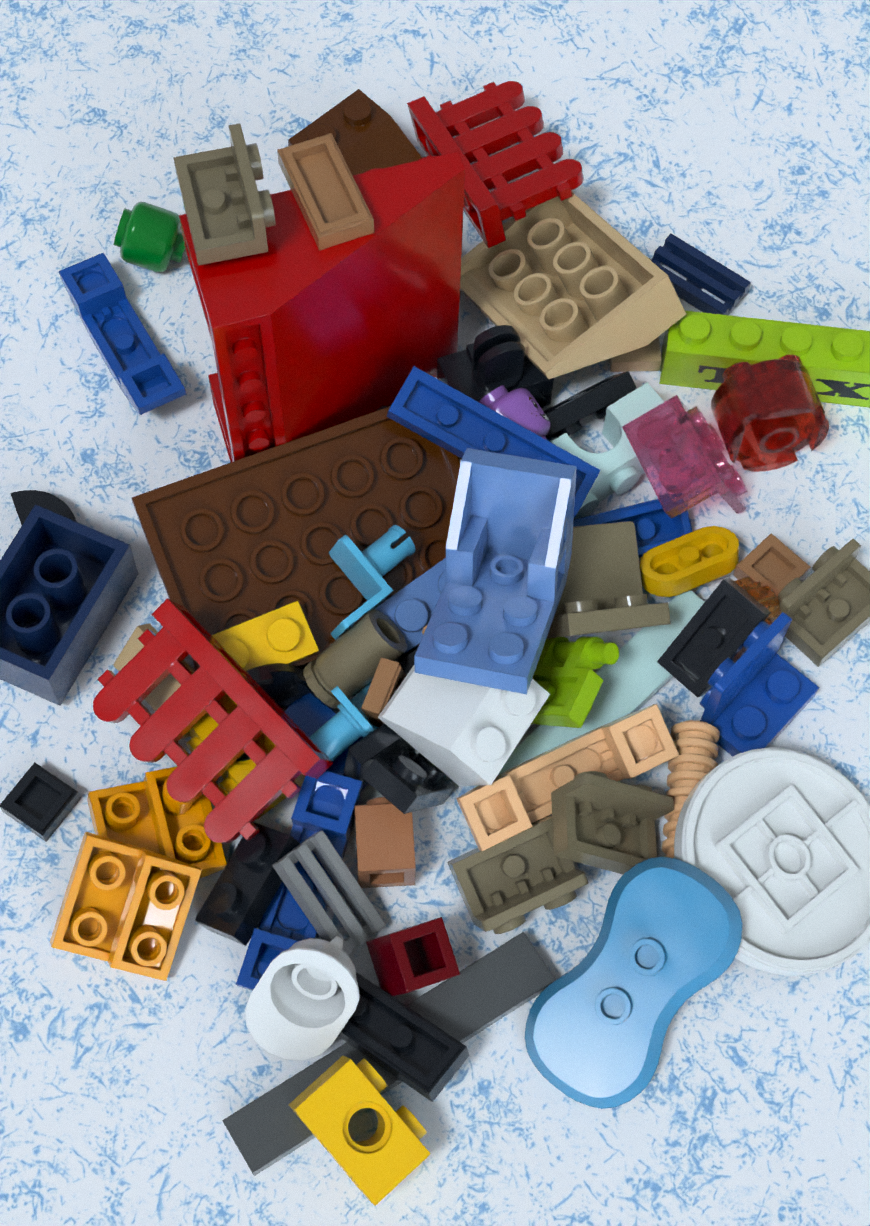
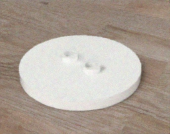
(789, 851)

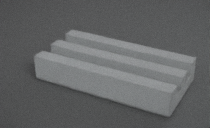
(345, 883)

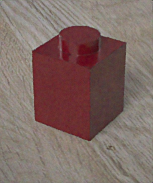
(413, 957)

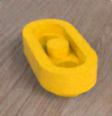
(689, 561)

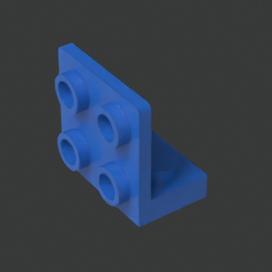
(757, 693)

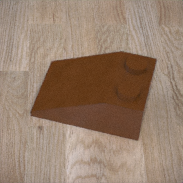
(363, 134)

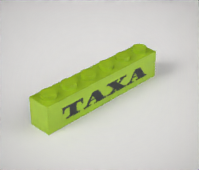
(706, 344)

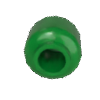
(150, 237)

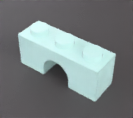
(620, 465)

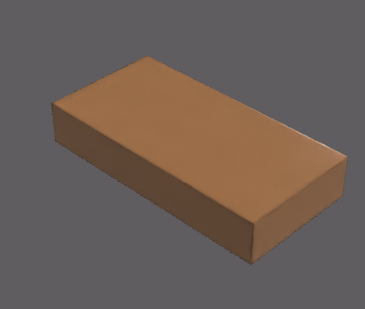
(325, 191)

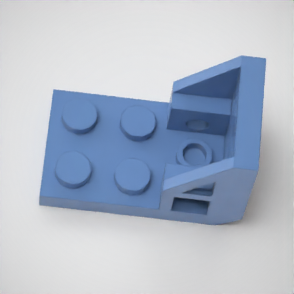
(502, 570)

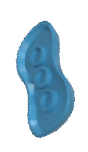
(607, 1018)

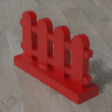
(486, 208)
(232, 737)

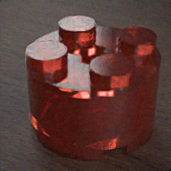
(768, 413)

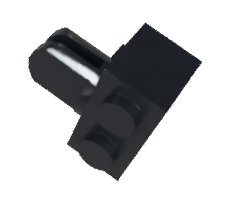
(494, 361)

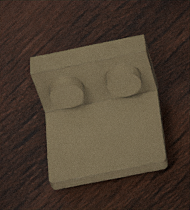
(605, 584)

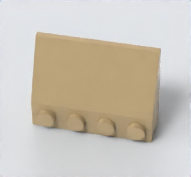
(570, 287)

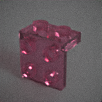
(683, 458)

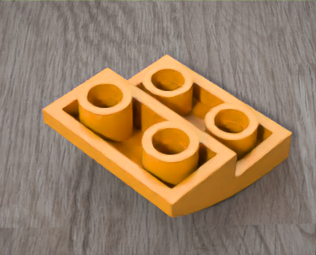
(152, 820)
(125, 906)

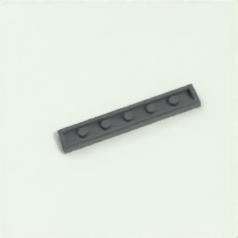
(459, 1006)

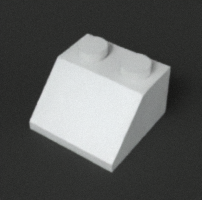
(462, 725)

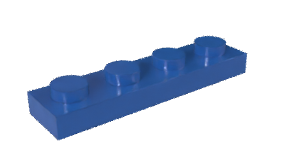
(463, 423)

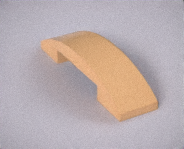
(524, 792)

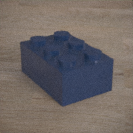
(57, 600)

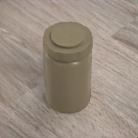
(354, 657)

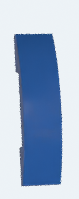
(120, 336)
(321, 805)

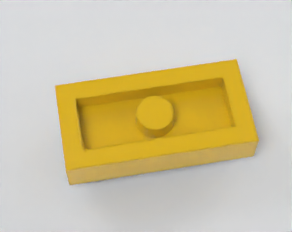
(270, 638)

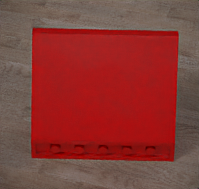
(337, 329)

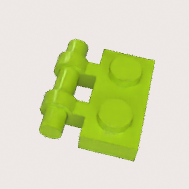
(569, 678)

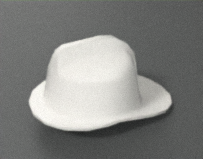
(303, 999)

